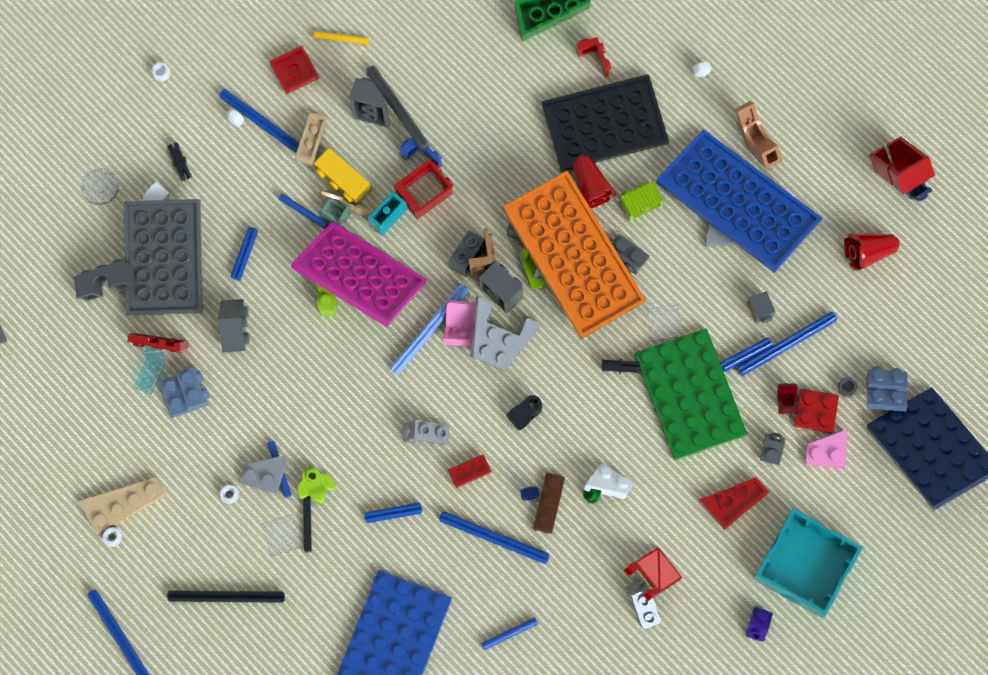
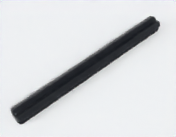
(226, 596)

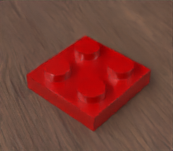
(294, 69)
(816, 411)

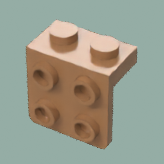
(481, 264)

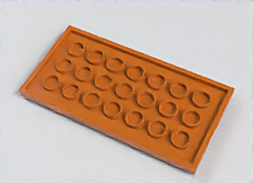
(573, 254)

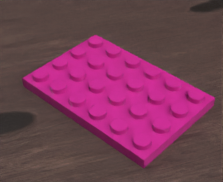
(359, 274)

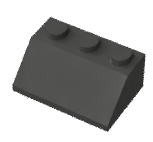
(368, 103)

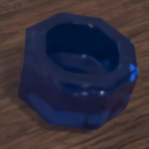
(529, 493)

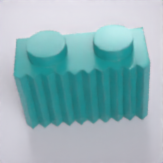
(387, 213)

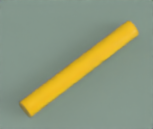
(341, 37)

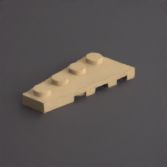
(117, 505)

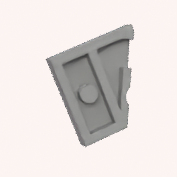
(265, 473)

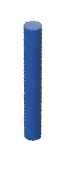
(302, 210)
(284, 484)
(509, 633)

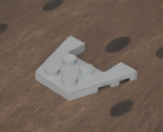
(495, 344)

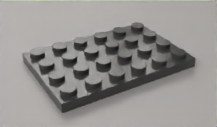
(165, 256)

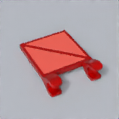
(656, 571)

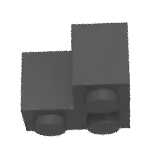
(232, 324)

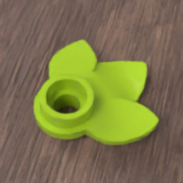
(316, 487)

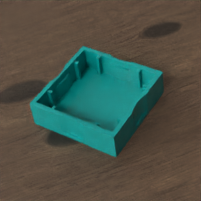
(808, 563)

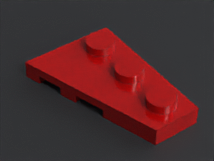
(160, 343)
(732, 503)

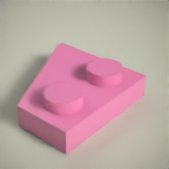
(828, 451)

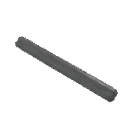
(397, 107)

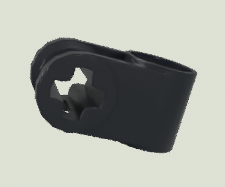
(522, 414)

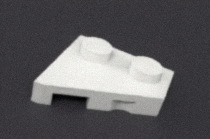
(609, 482)

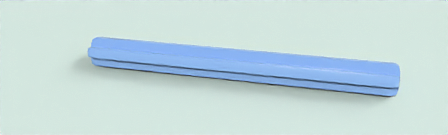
(427, 331)

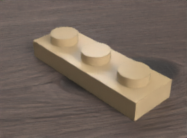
(311, 138)

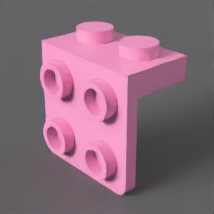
(459, 323)

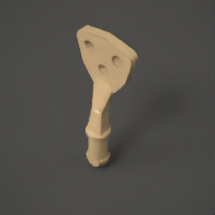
(357, 209)

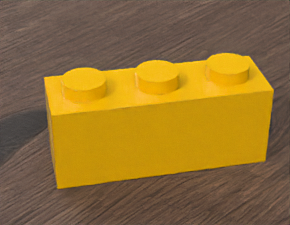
(342, 176)

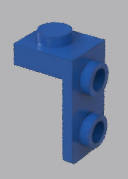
(409, 147)

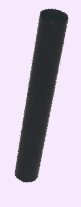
(307, 524)

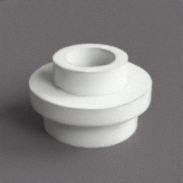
(229, 488)
(108, 532)

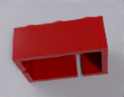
(908, 165)

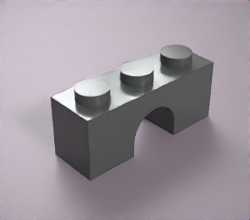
(90, 282)

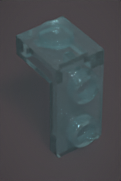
(151, 370)

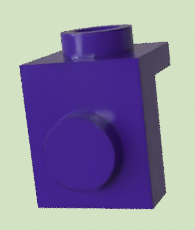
(759, 624)

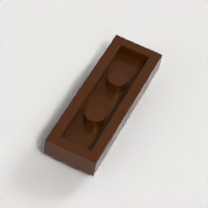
(549, 503)

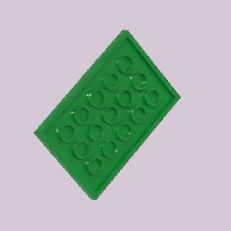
(690, 394)

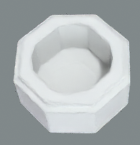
(701, 69)
(160, 71)
(234, 117)

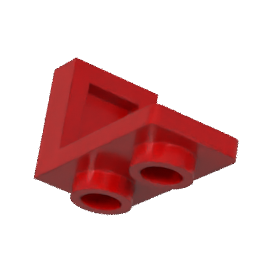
(592, 45)

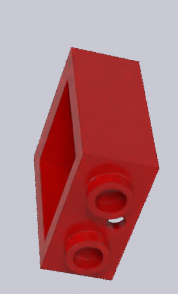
(413, 206)

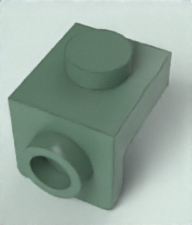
(335, 211)

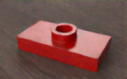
(469, 471)

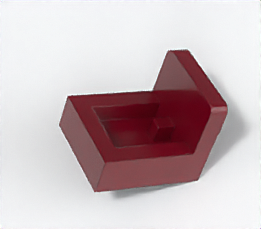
(787, 398)

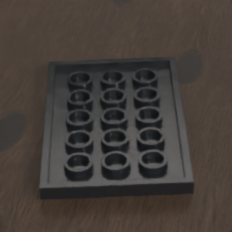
(605, 121)

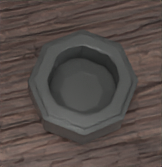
(847, 387)

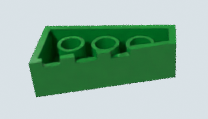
(540, 15)

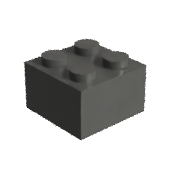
(501, 287)

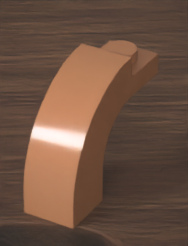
(755, 137)

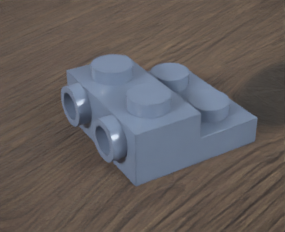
(886, 389)
(184, 392)

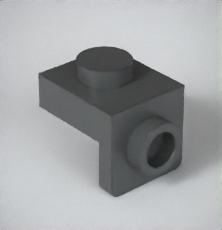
(773, 448)

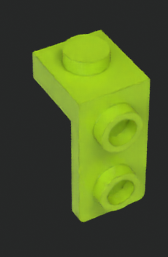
(529, 268)

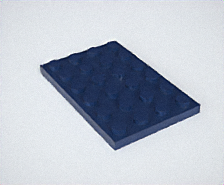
(932, 448)

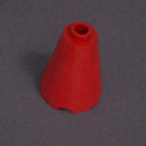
(592, 182)
(869, 248)

